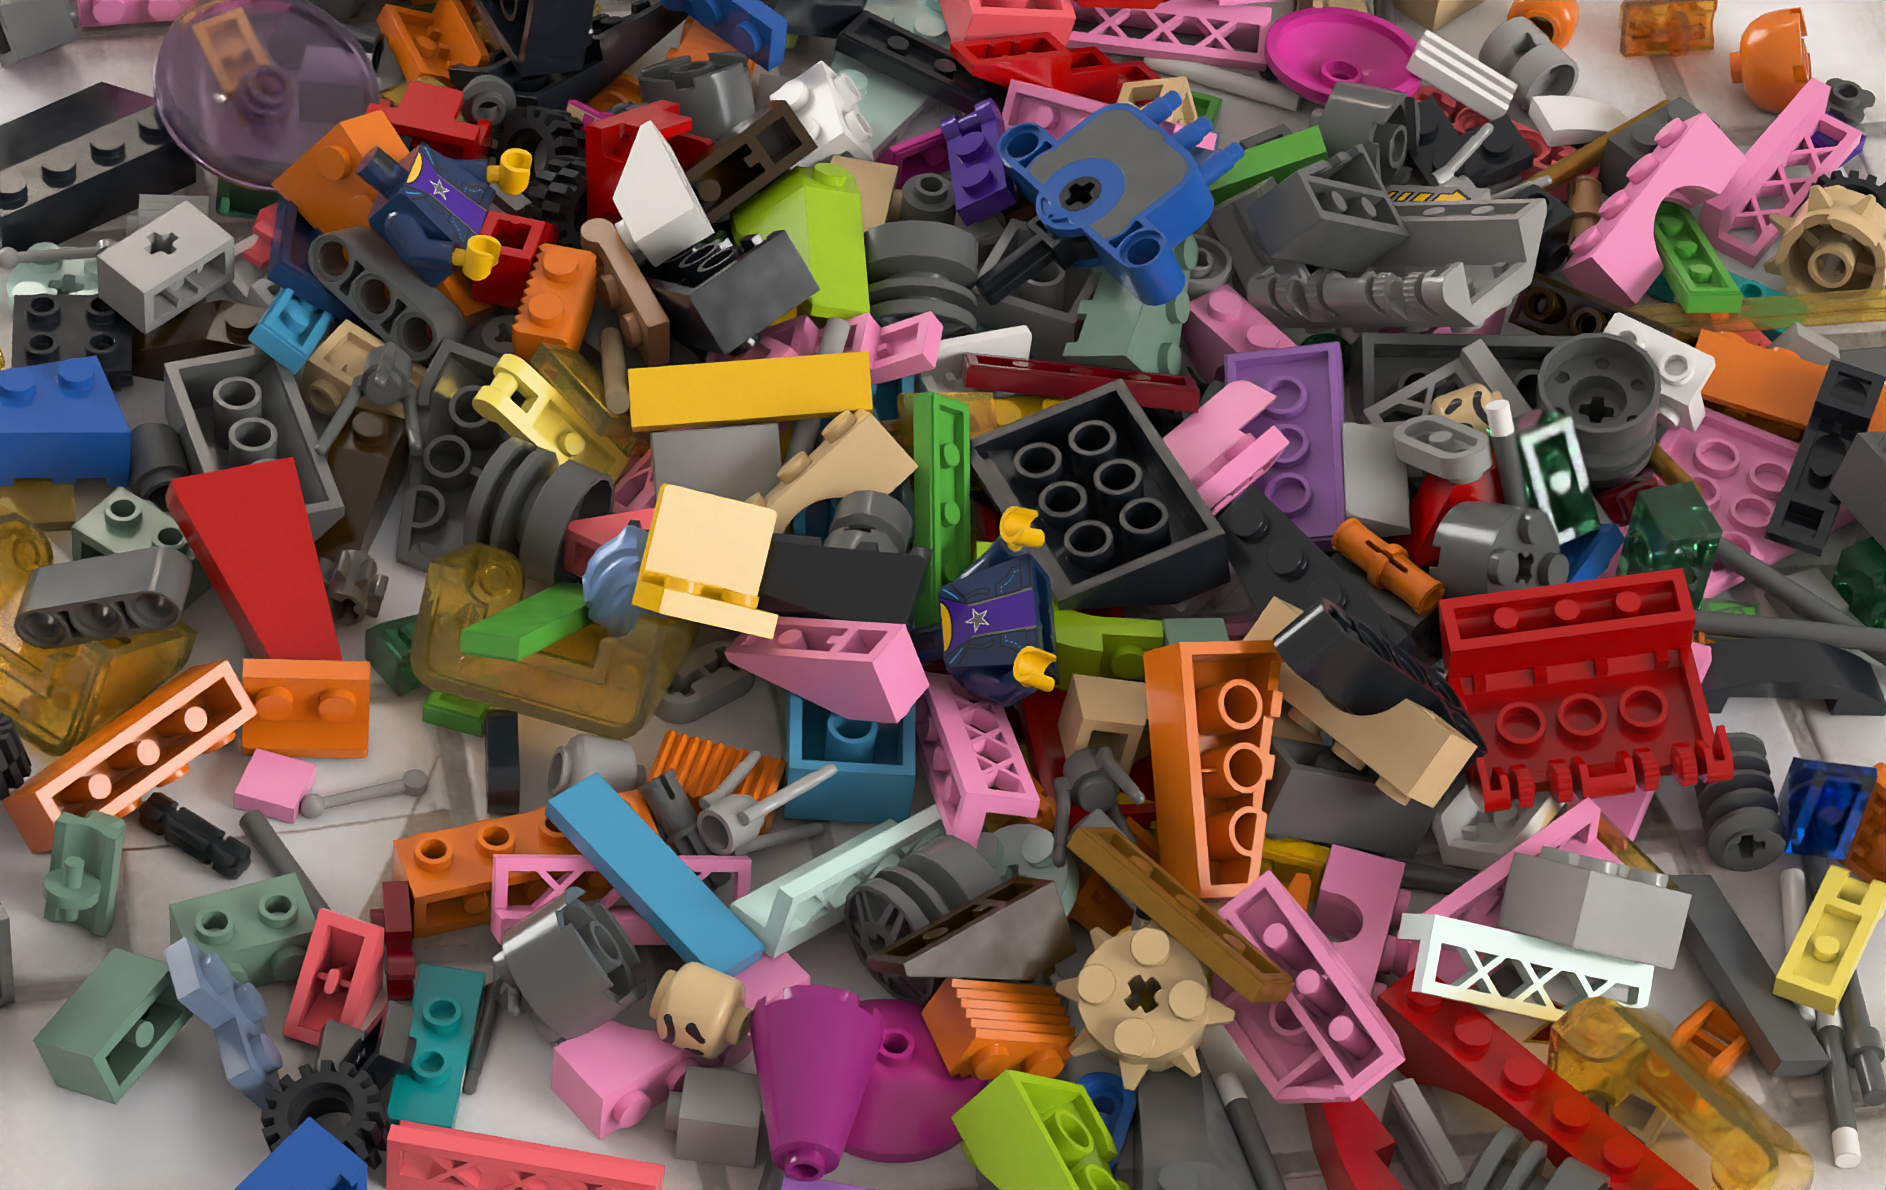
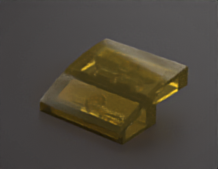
(584, 390)

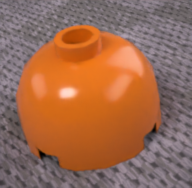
(1773, 59)

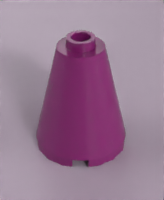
(812, 1073)

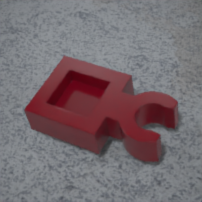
(1620, 500)
(398, 952)

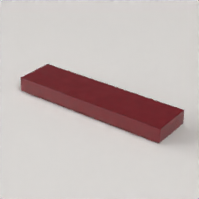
(1071, 380)

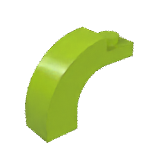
(1099, 644)

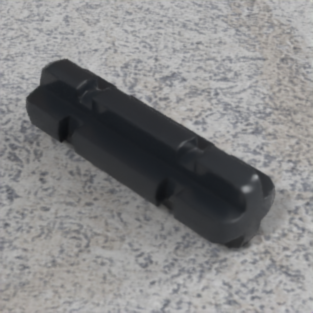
(195, 835)

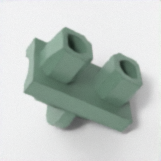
(84, 870)

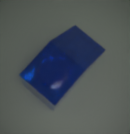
(1823, 805)

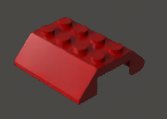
(1582, 689)

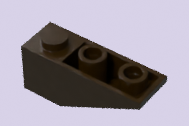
(1563, 310)

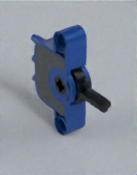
(1110, 197)

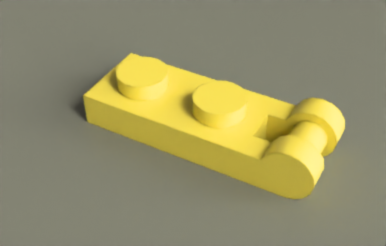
(544, 418)
(1831, 940)

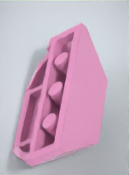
(1328, 1032)

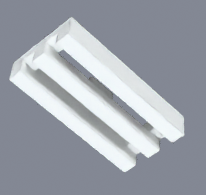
(1461, 76)

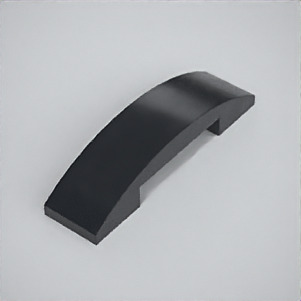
(1840, 411)
(1792, 671)

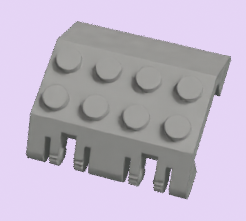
(1449, 273)

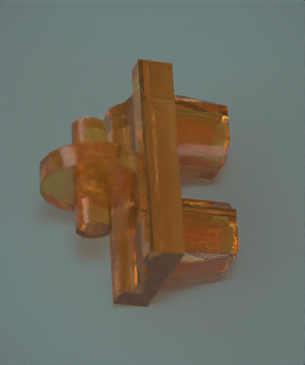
(1666, 27)

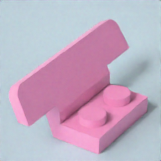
(1216, 452)

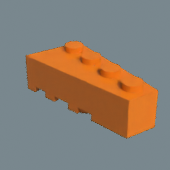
(336, 198)
(1211, 759)

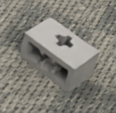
(165, 267)

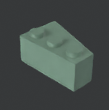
(1129, 333)

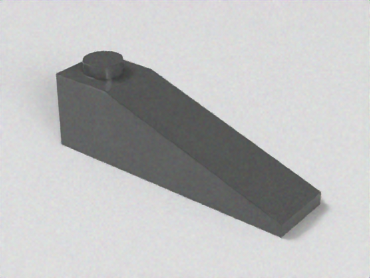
(451, 455)

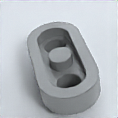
(1443, 448)

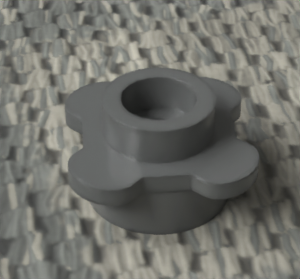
(1848, 101)

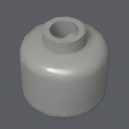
(590, 754)

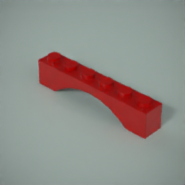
(1471, 1056)

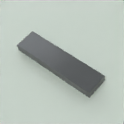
(1747, 982)

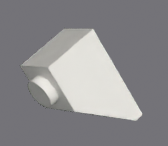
(657, 201)

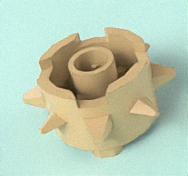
(1831, 243)
(1137, 1039)

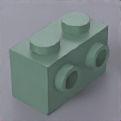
(129, 524)
(253, 928)
(112, 1026)

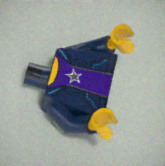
(437, 206)
(997, 619)

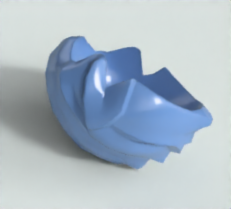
(612, 582)

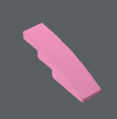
(893, 350)

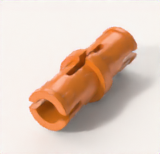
(1387, 566)

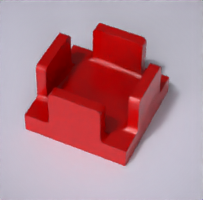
(430, 116)
(611, 142)

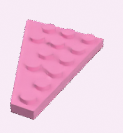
(1740, 483)

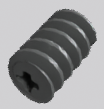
(1743, 812)

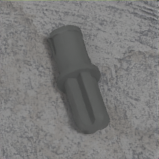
(678, 821)

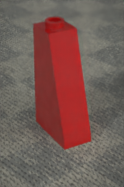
(259, 556)

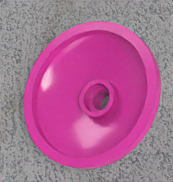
(1335, 44)
(908, 1093)

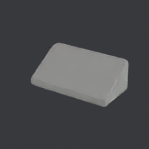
(1375, 480)

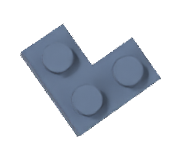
(233, 1013)

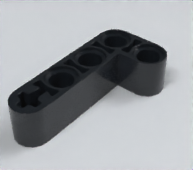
(1368, 669)

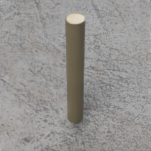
(614, 370)

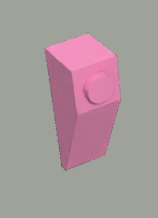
(839, 664)

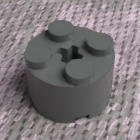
(710, 92)
(1376, 117)
(1496, 550)
(570, 966)

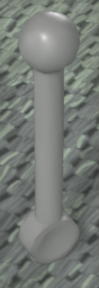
(10, 257)
(413, 783)

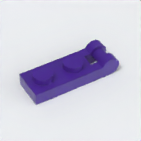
(977, 171)

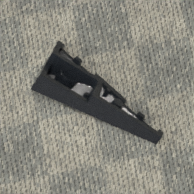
(613, 49)
(841, 583)

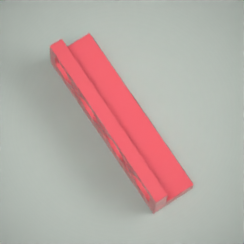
(455, 1159)

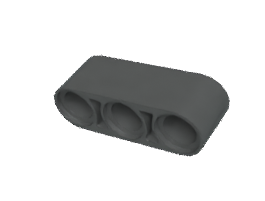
(361, 289)
(104, 597)

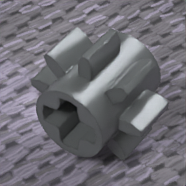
(352, 586)

